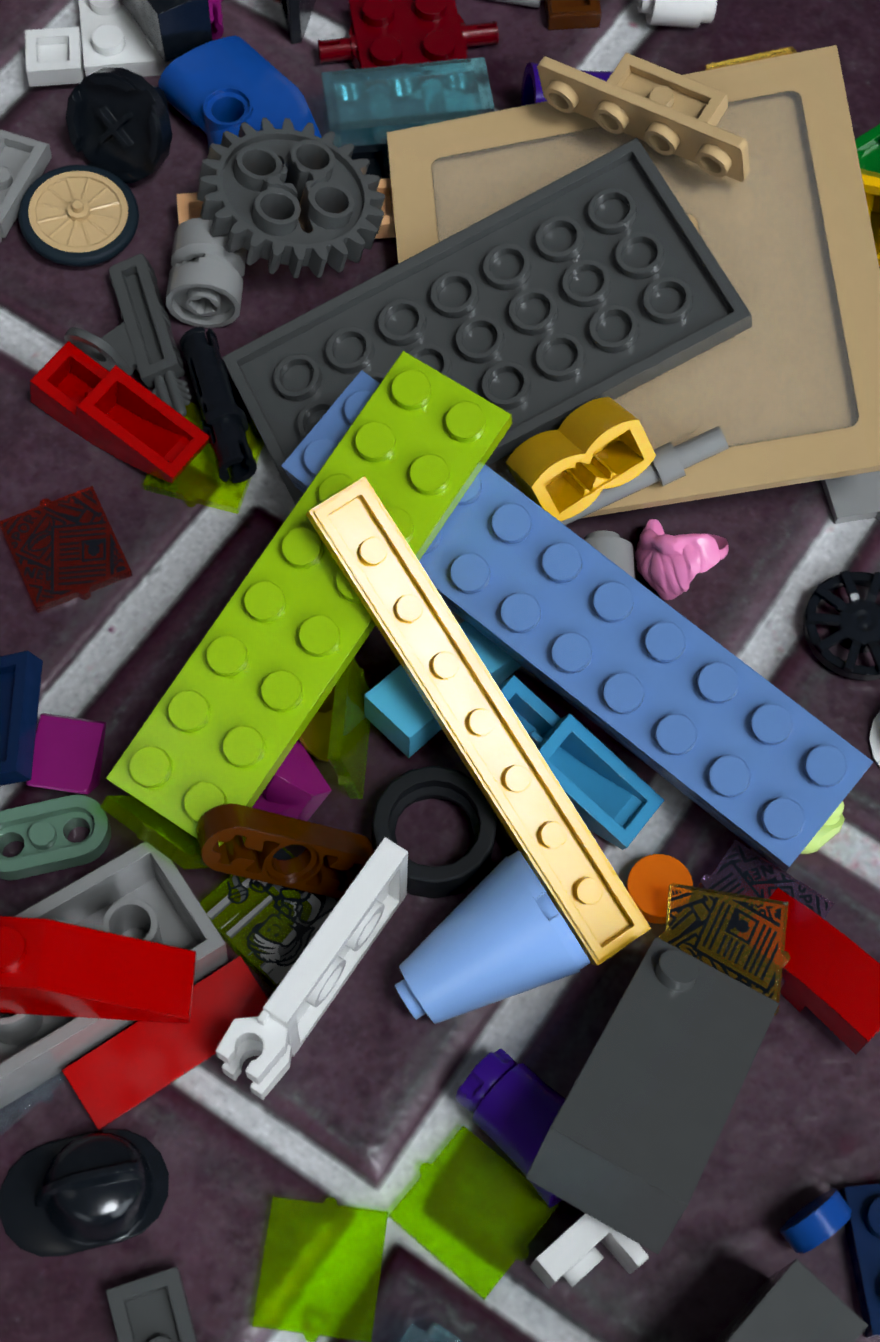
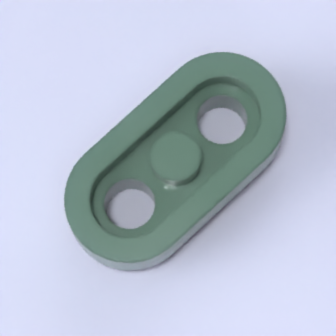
(45, 832)

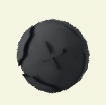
(120, 123)

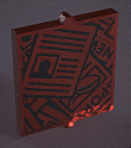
(65, 549)

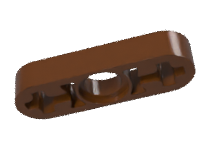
(256, 835)

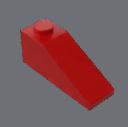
(91, 973)

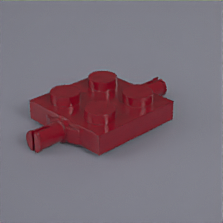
(405, 33)

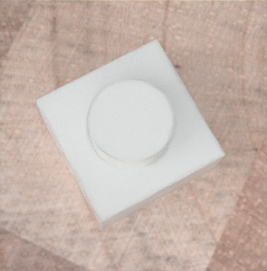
(54, 56)

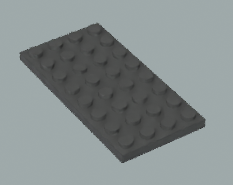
(527, 308)

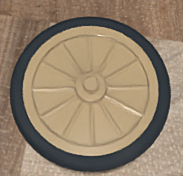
(78, 215)

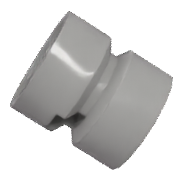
(204, 276)

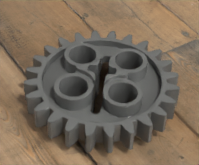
(290, 197)

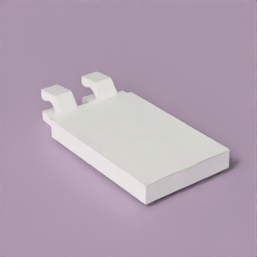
(317, 973)

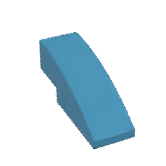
(599, 784)

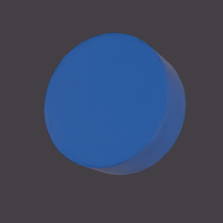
(816, 1222)

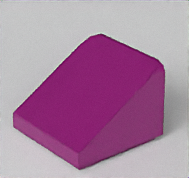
(67, 754)

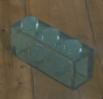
(379, 100)

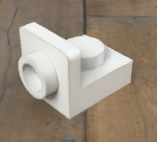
(576, 1254)

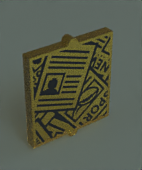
(730, 933)

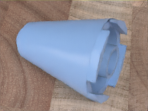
(491, 947)

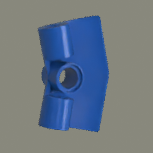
(230, 85)

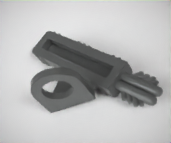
(143, 338)

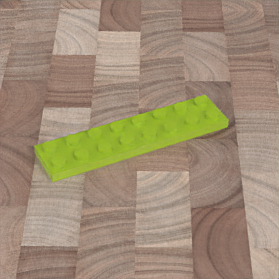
(295, 613)

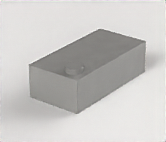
(131, 897)

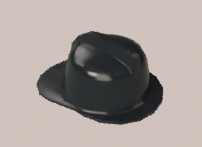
(83, 1193)

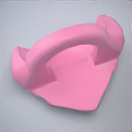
(673, 561)

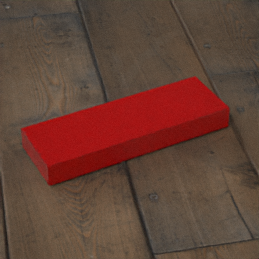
(159, 1053)

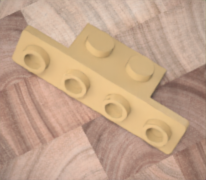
(654, 106)

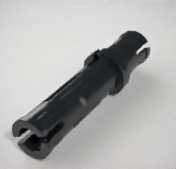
(221, 415)

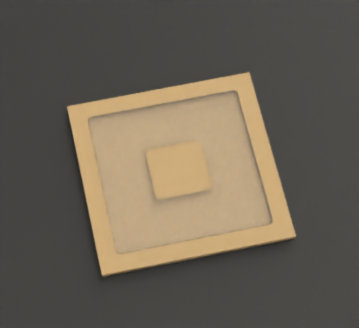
(791, 238)

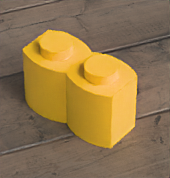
(589, 452)

